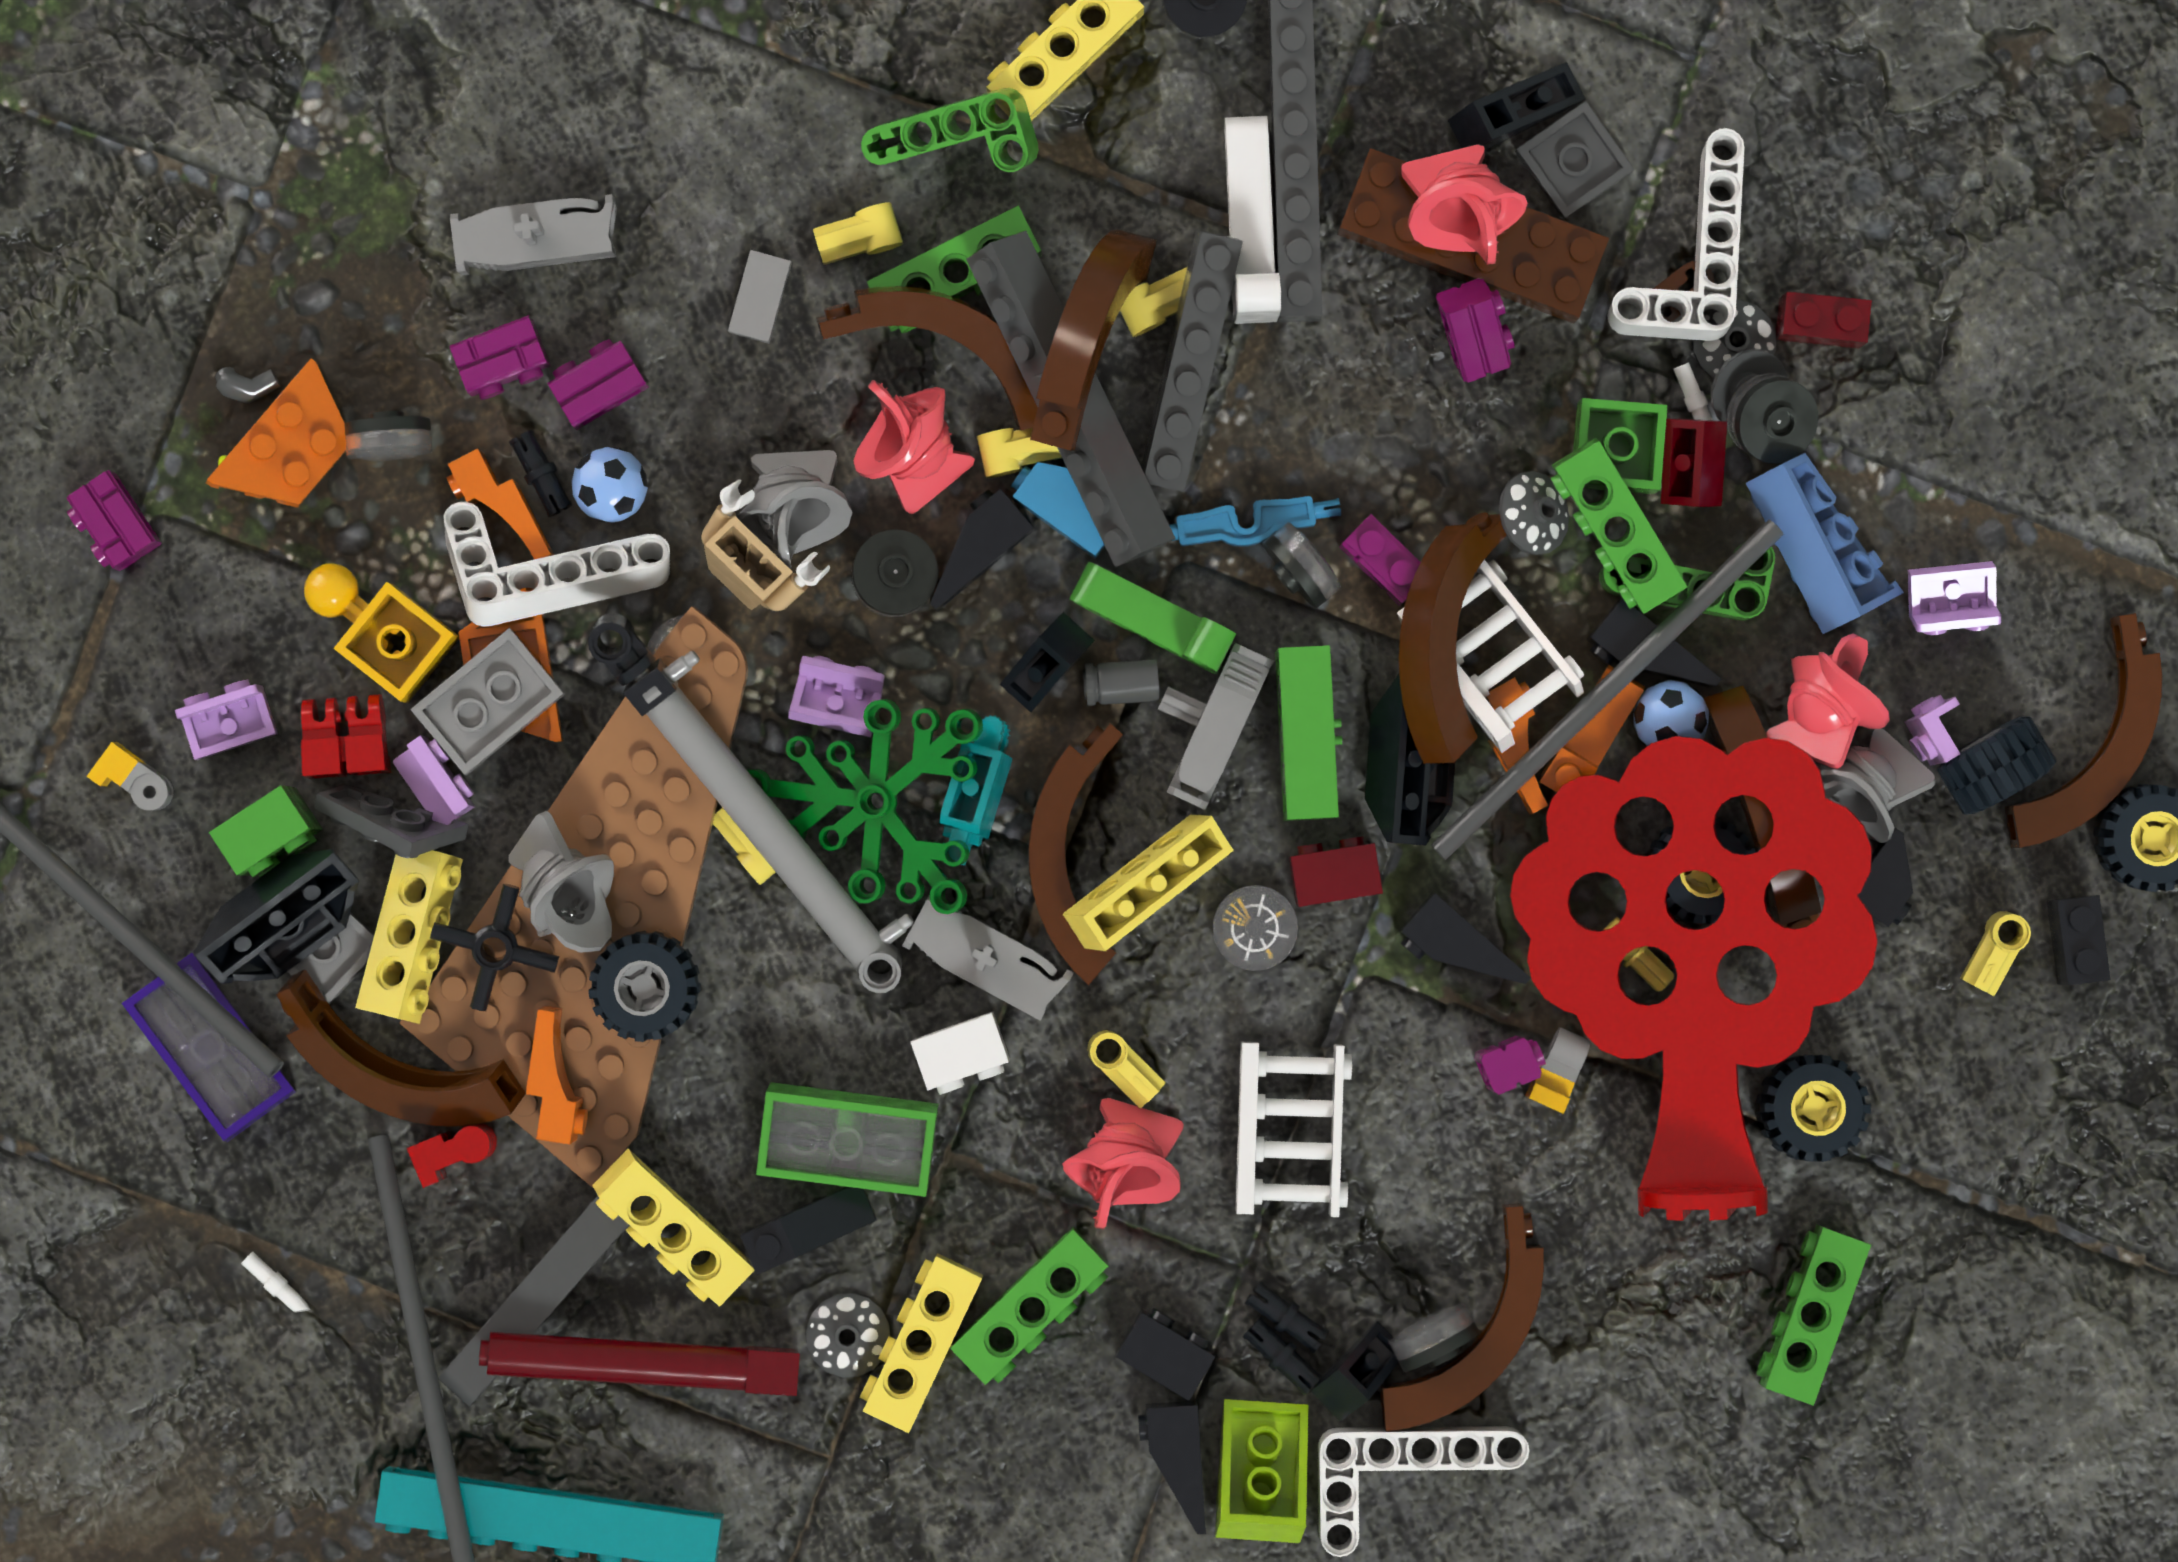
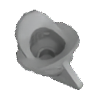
(796, 502)
(1876, 781)
(563, 887)

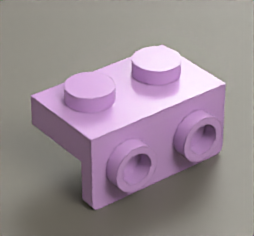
(1953, 597)
(835, 694)
(227, 719)
(1929, 735)
(432, 780)

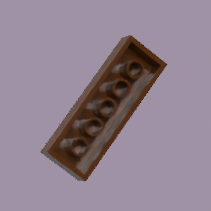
(1538, 259)

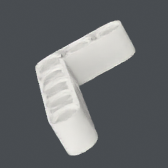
(1708, 255)
(1255, 285)
(546, 573)
(1399, 1459)

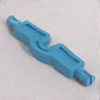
(1268, 517)

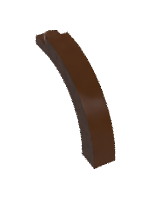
(1104, 283)
(944, 316)
(1430, 634)
(2118, 754)
(1047, 850)
(1792, 891)
(384, 1082)
(1475, 1369)

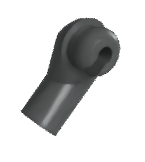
(244, 389)

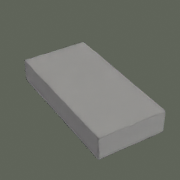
(759, 296)

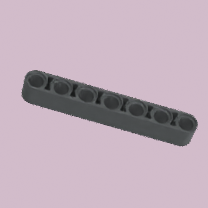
(539, 1293)

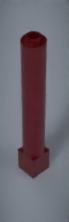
(642, 1362)

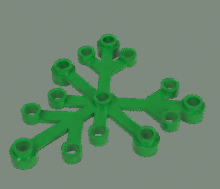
(827, 794)

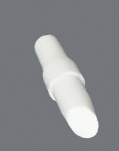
(1694, 397)
(275, 1283)

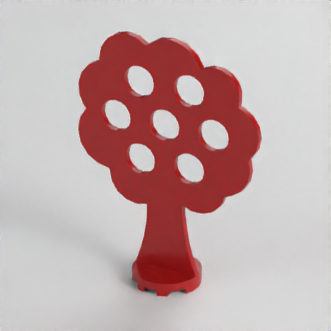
(1701, 1138)

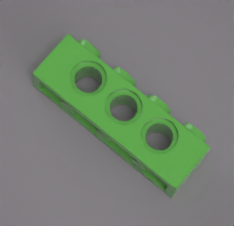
(932, 264)
(1662, 577)
(974, 1343)
(1804, 1379)

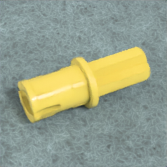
(1647, 965)

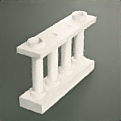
(1474, 689)
(1254, 1148)

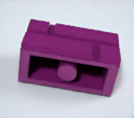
(1474, 329)
(500, 357)
(597, 383)
(112, 521)
(1382, 558)
(1509, 1063)

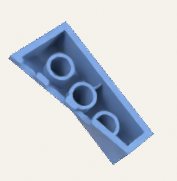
(1820, 544)

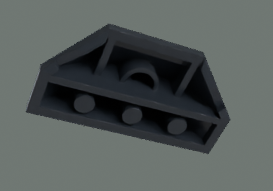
(1400, 789)
(279, 918)

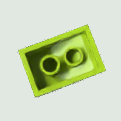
(1262, 1471)

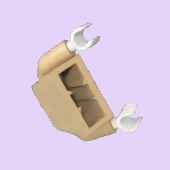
(747, 563)

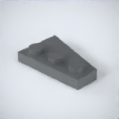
(373, 815)

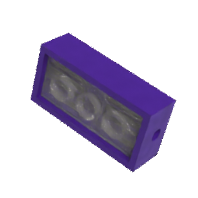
(207, 1065)

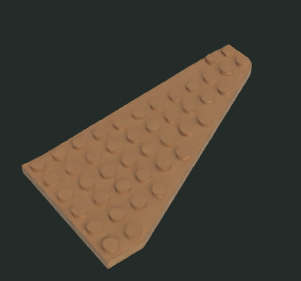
(655, 824)

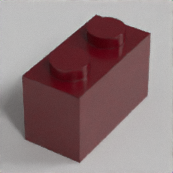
(1823, 320)
(1693, 462)
(1335, 873)

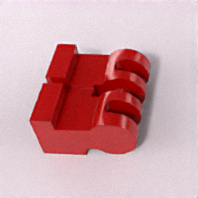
(331, 755)
(468, 1145)

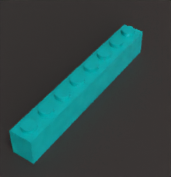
(551, 1519)

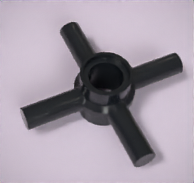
(489, 964)

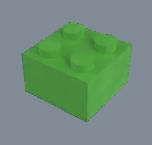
(1631, 437)
(266, 831)

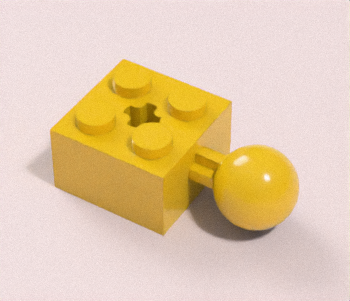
(334, 592)

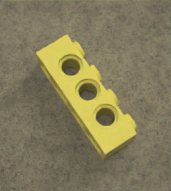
(1062, 71)
(1148, 882)
(391, 946)
(633, 1178)
(902, 1407)

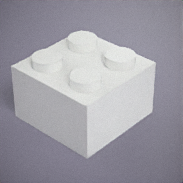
(961, 1052)

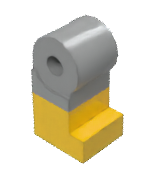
(146, 785)
(1563, 1063)

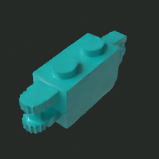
(973, 804)

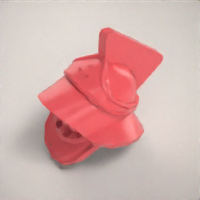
(1460, 202)
(911, 446)
(1830, 703)
(1127, 1159)

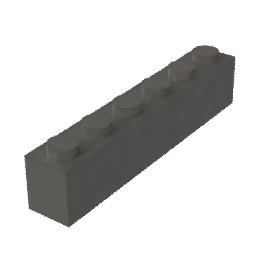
(1190, 359)

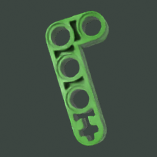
(947, 133)
(1724, 606)
(1153, 617)

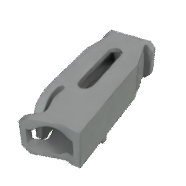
(534, 234)
(1216, 723)
(986, 959)

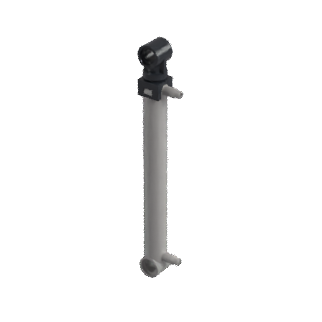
(655, 692)

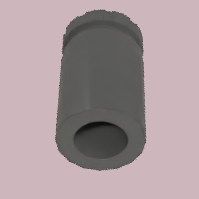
(1121, 682)

